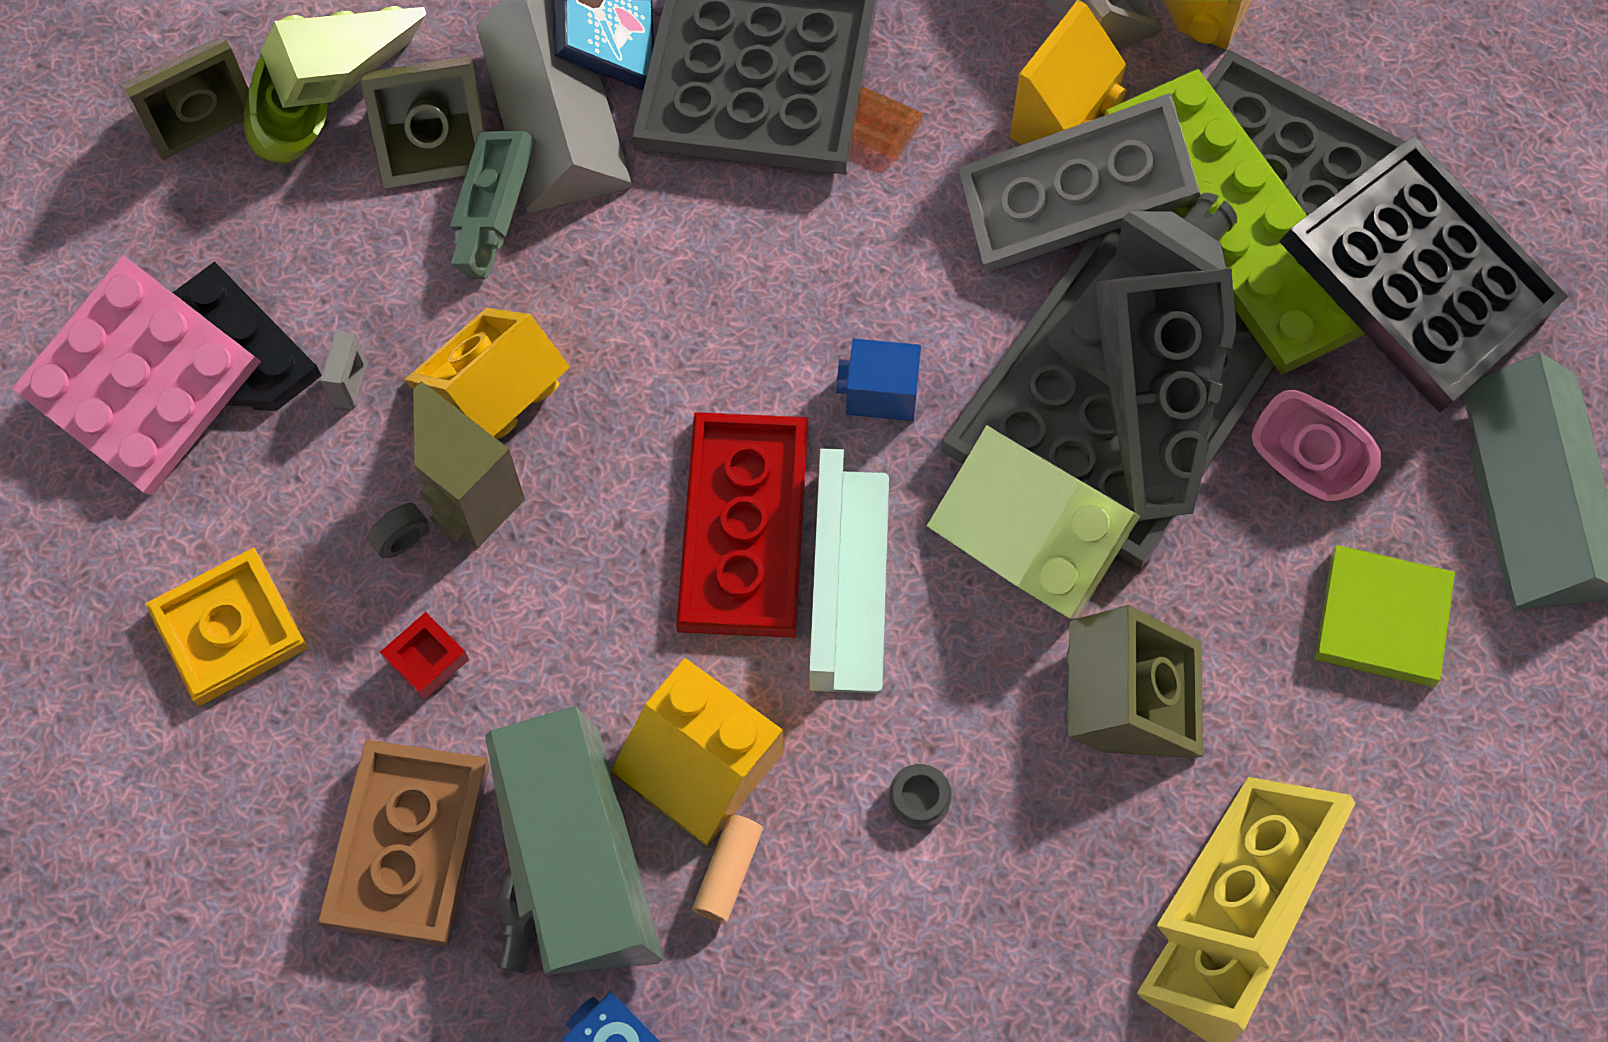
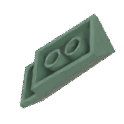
(1540, 483)
(570, 845)

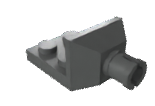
(1146, 246)

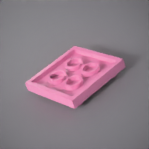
(136, 375)

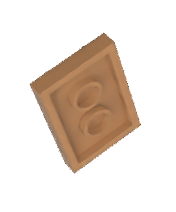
(405, 843)

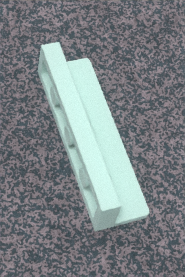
(849, 578)

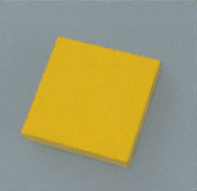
(226, 626)

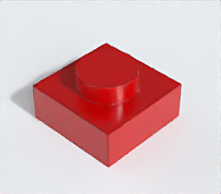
(424, 655)

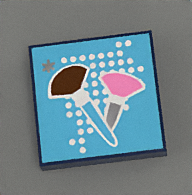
(606, 37)

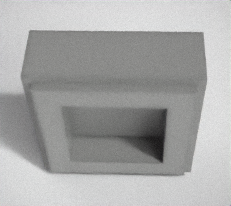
(344, 370)

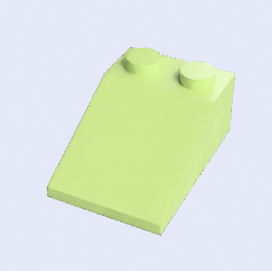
(1032, 523)

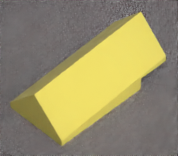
(1242, 905)

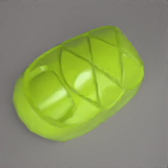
(276, 131)

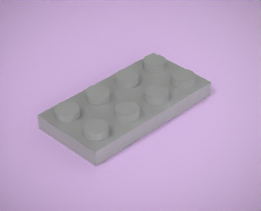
(1078, 182)

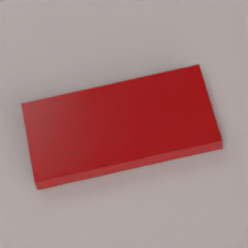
(743, 525)

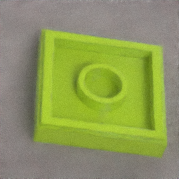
(1385, 616)

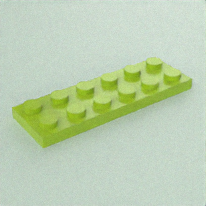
(1271, 291)

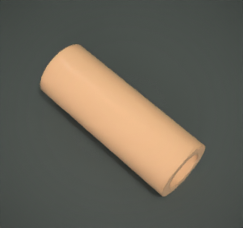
(727, 869)

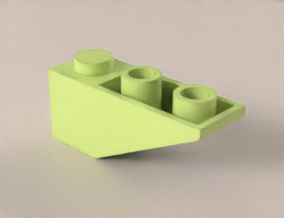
(328, 55)

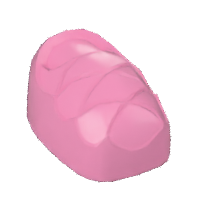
(1316, 446)

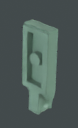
(489, 199)

